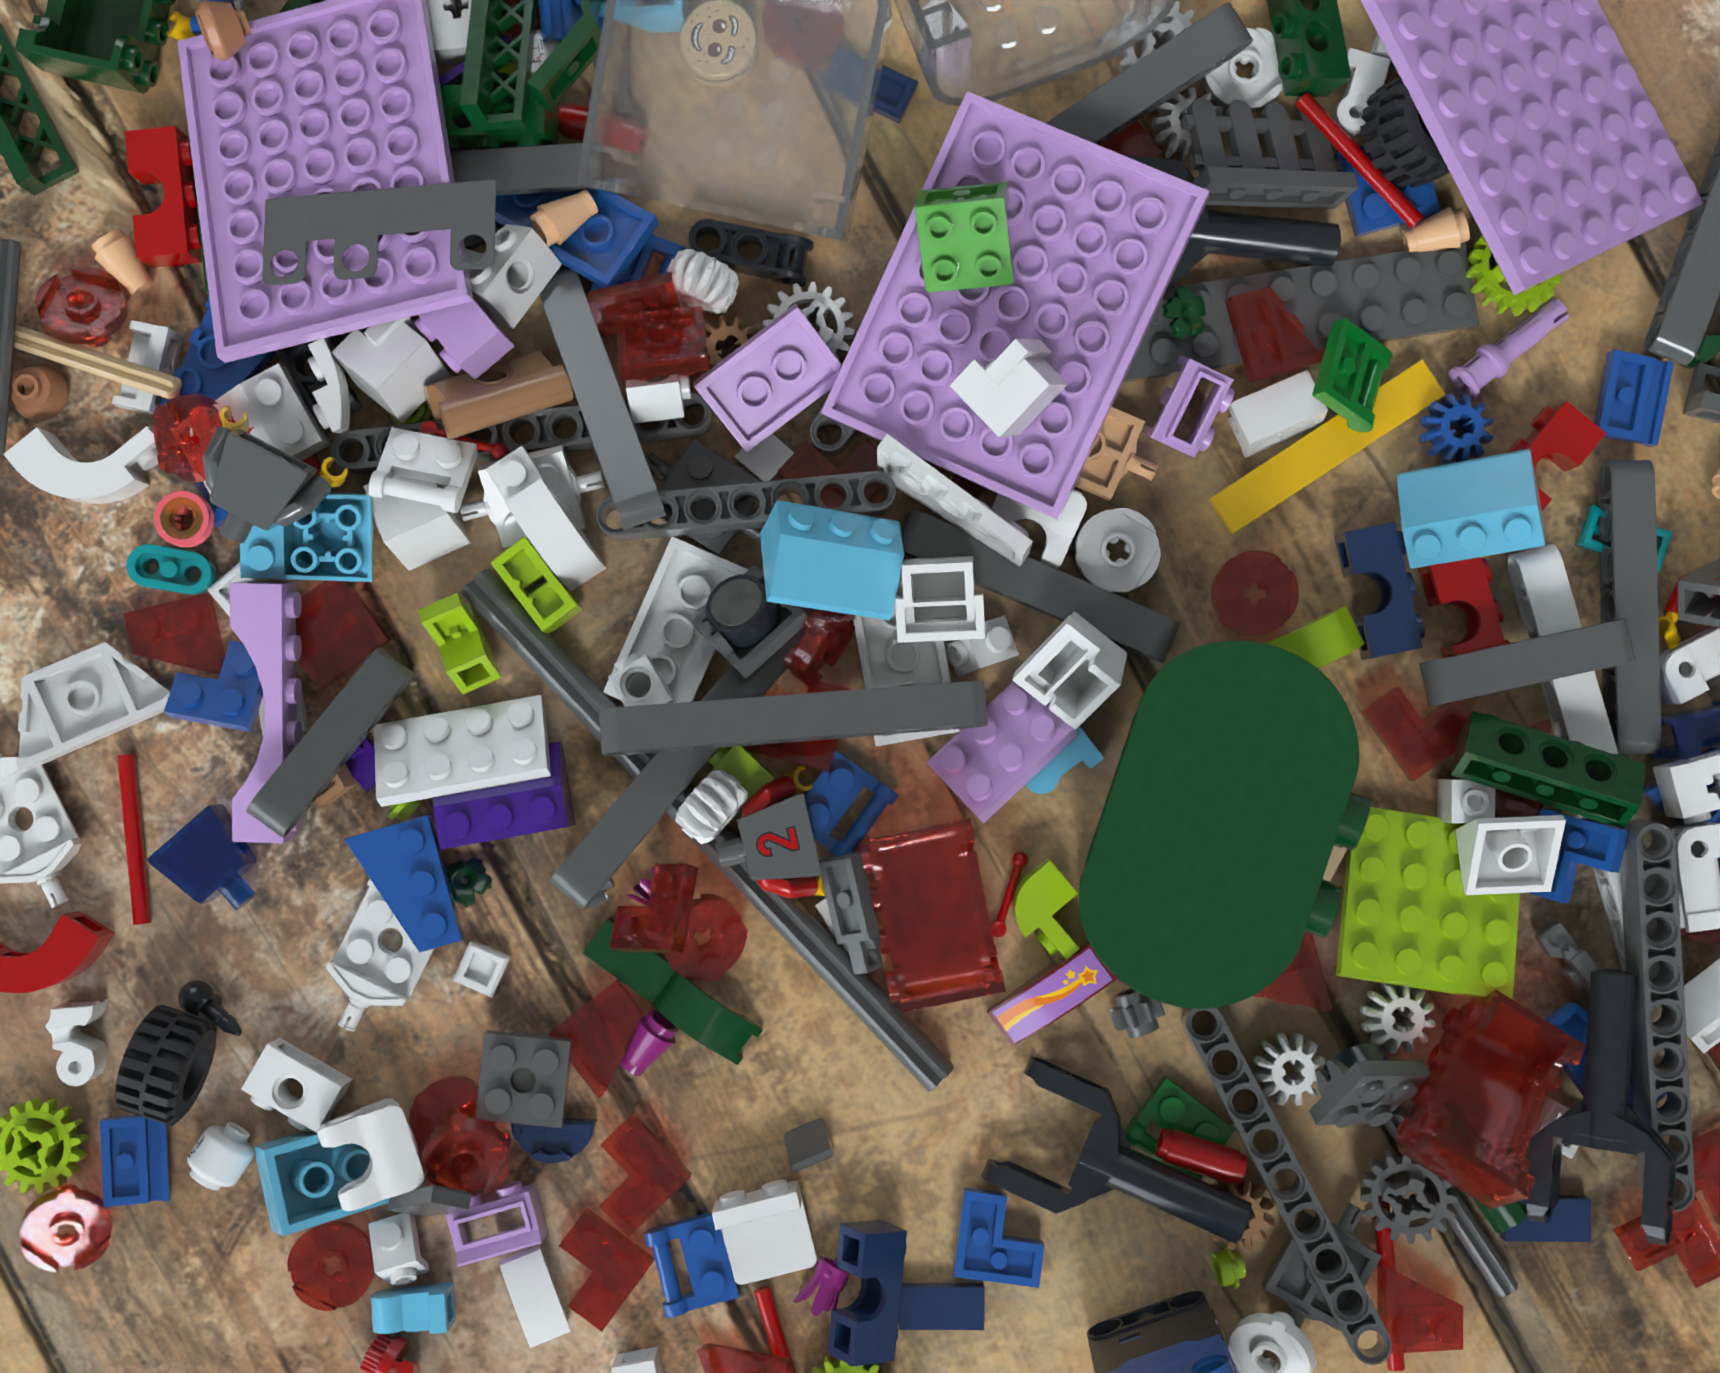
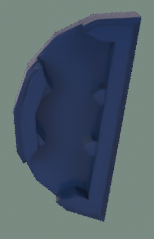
(552, 1143)

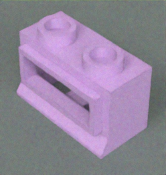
(1177, 400)
(507, 1197)

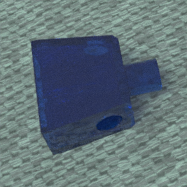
(206, 860)

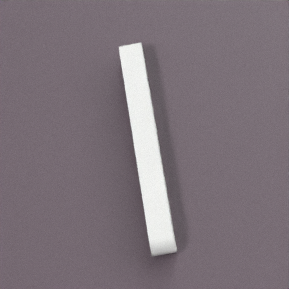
(1574, 700)

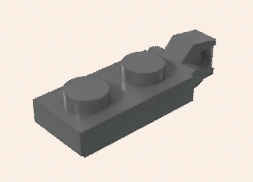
(852, 910)
(1558, 943)

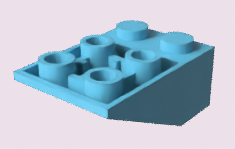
(324, 545)

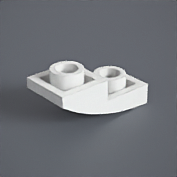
(333, 399)
(534, 1296)

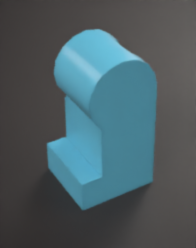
(1078, 750)
(414, 1309)

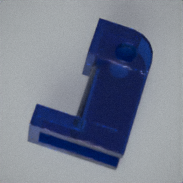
(1692, 731)

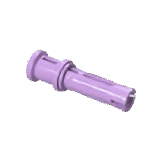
(1494, 359)

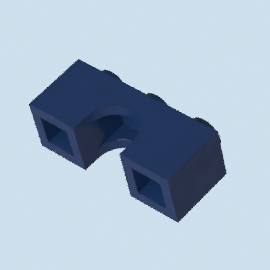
(1379, 554)
(869, 1326)

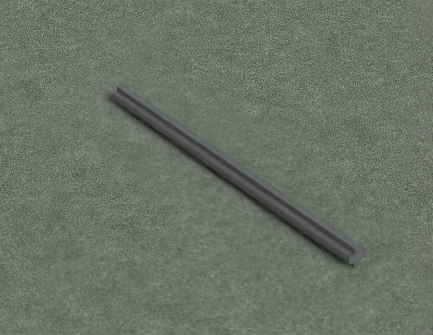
(784, 914)

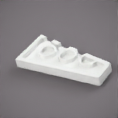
(950, 501)

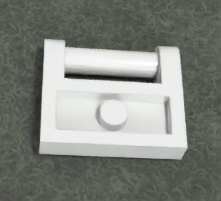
(428, 460)

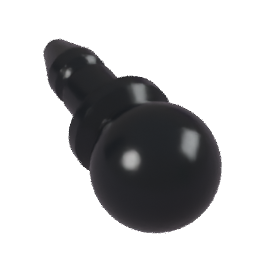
(198, 999)

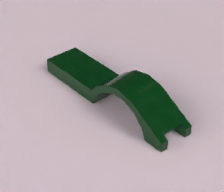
(568, 58)
(674, 996)

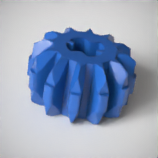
(1469, 422)

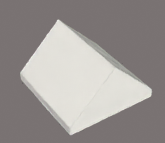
(1509, 854)

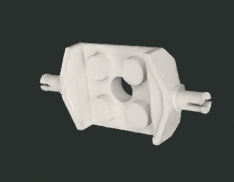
(50, 841)
(367, 968)

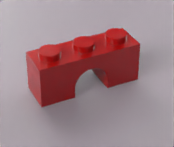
(172, 231)
(1561, 437)
(1466, 586)

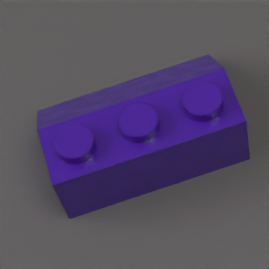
(507, 808)

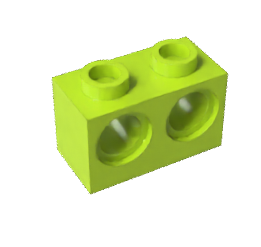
(536, 586)

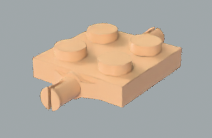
(1114, 456)

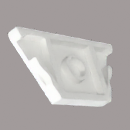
(82, 703)

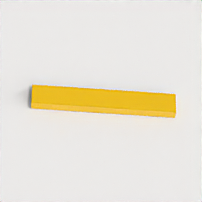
(1323, 450)

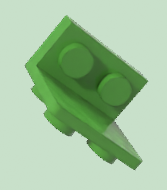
(964, 237)

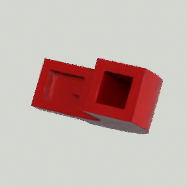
(64, 955)

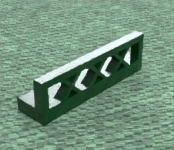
(484, 60)
(13, 145)

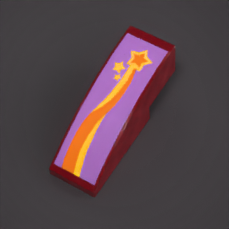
(1051, 994)

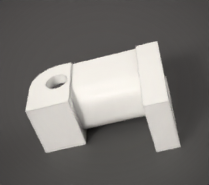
(1689, 666)
(1698, 875)

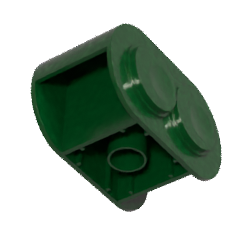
(1222, 825)

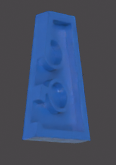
(412, 880)

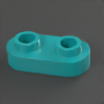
(173, 569)

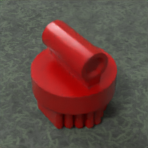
(387, 1356)

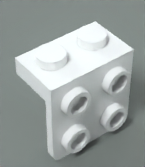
(765, 1231)

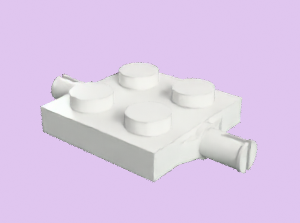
(560, 478)

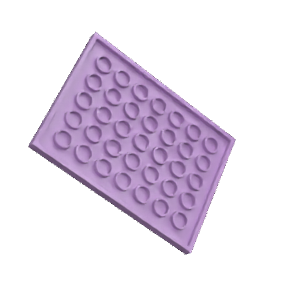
(314, 108)
(1537, 126)
(1089, 269)

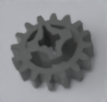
(1406, 1212)

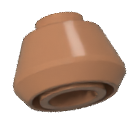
(222, 28)
(38, 392)

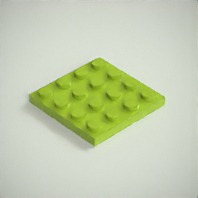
(1410, 917)

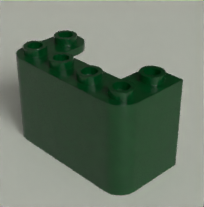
(99, 41)

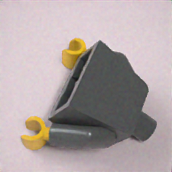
(260, 481)

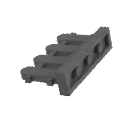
(1259, 180)

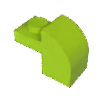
(1323, 638)
(461, 642)
(1036, 900)

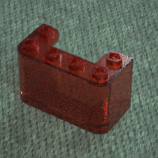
(932, 914)
(1486, 1097)

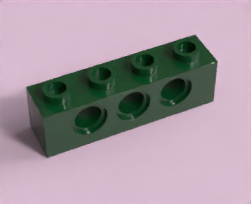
(1309, 46)
(540, 126)
(1549, 769)

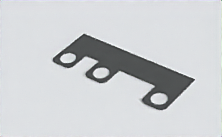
(363, 215)

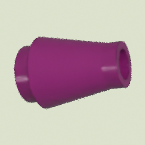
(650, 1040)

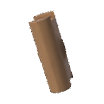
(498, 395)

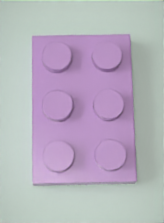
(770, 378)
(996, 760)

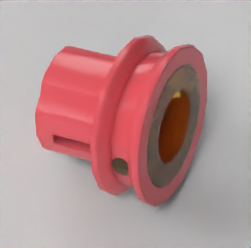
(183, 505)

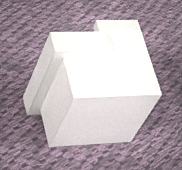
(391, 365)
(1012, 387)
(417, 529)
(939, 601)
(1073, 670)

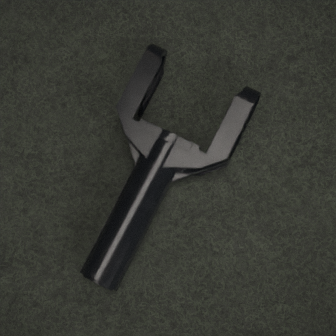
(1250, 234)
(1604, 1115)
(1112, 1164)

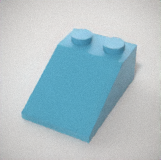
(304, 1179)

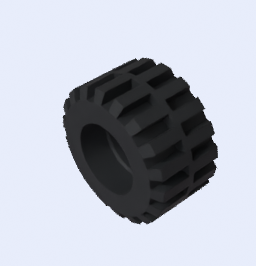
(1400, 138)
(165, 1064)

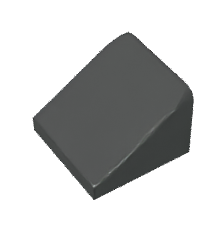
(808, 1145)

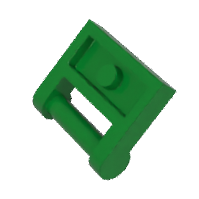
(1351, 374)
(1176, 1109)

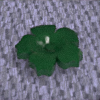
(1186, 313)
(466, 879)

